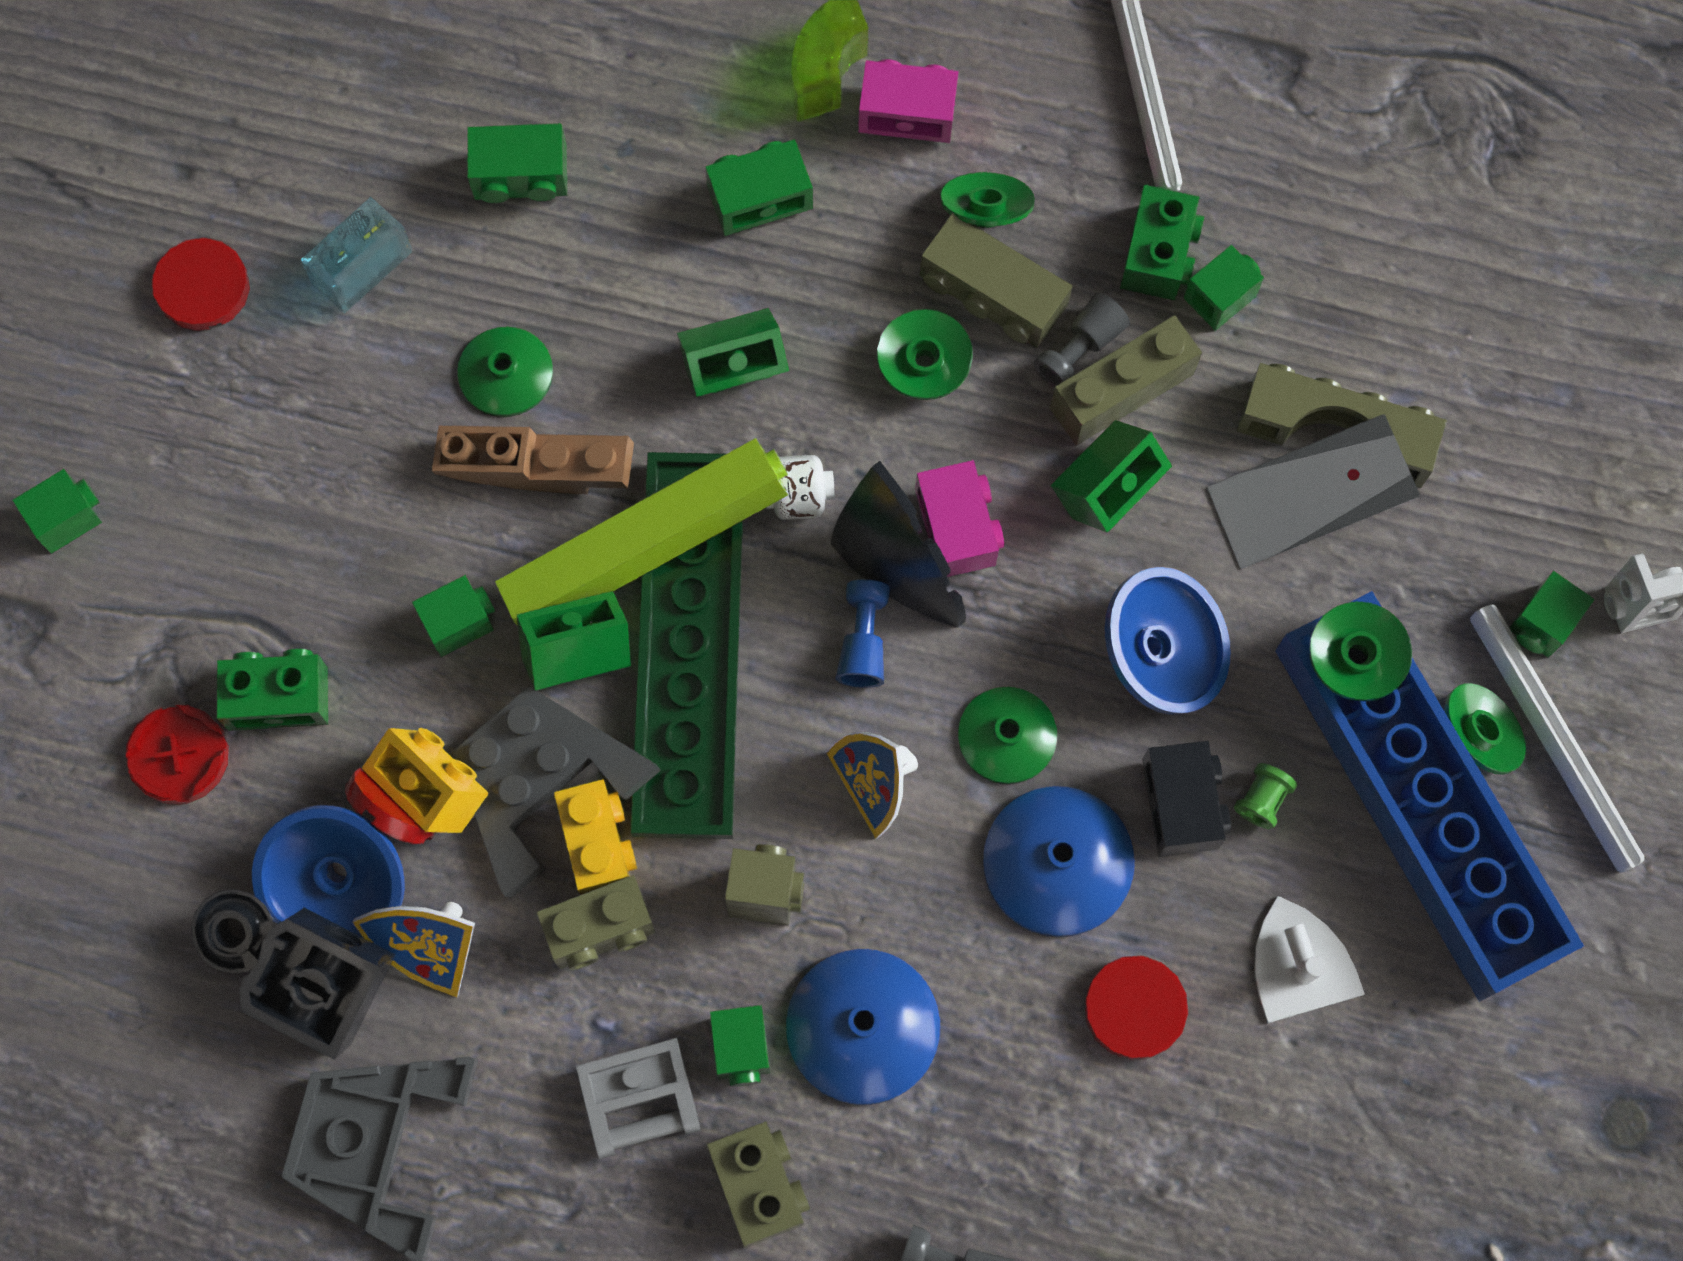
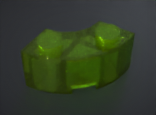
(823, 53)

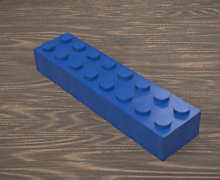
(1439, 823)

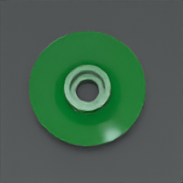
(987, 199)
(930, 335)
(510, 390)
(1372, 632)
(1486, 728)
(1004, 758)

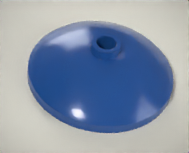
(1167, 641)
(297, 870)
(1052, 894)
(855, 1063)

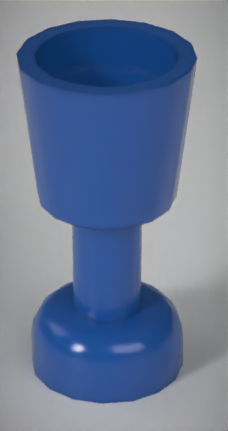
(862, 651)

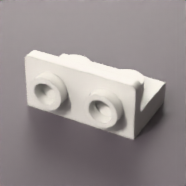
(1642, 599)

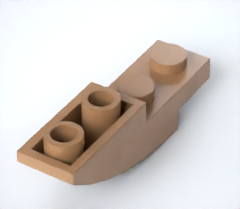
(531, 460)

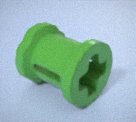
(1265, 795)

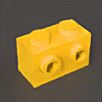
(425, 780)
(592, 835)

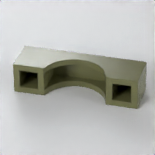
(1287, 402)

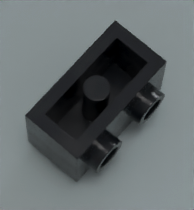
(1185, 798)

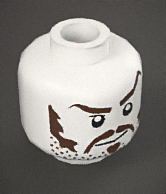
(806, 488)

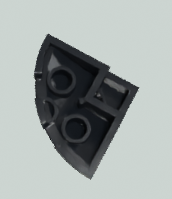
(882, 544)

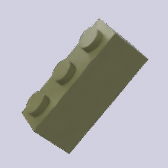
(994, 281)
(1125, 380)

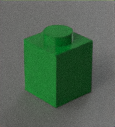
(1224, 287)
(59, 510)
(455, 614)
(1550, 615)
(740, 1045)

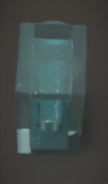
(357, 255)

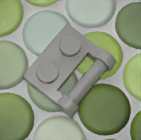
(631, 1081)

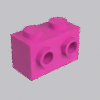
(907, 101)
(957, 516)

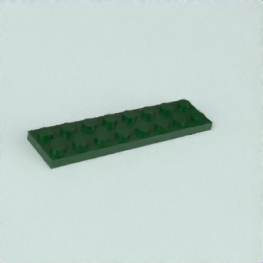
(688, 678)

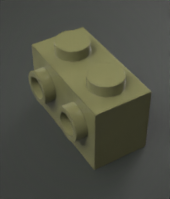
(764, 885)
(596, 924)
(757, 1183)

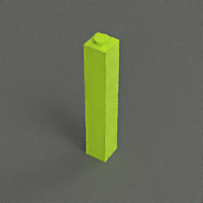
(649, 531)

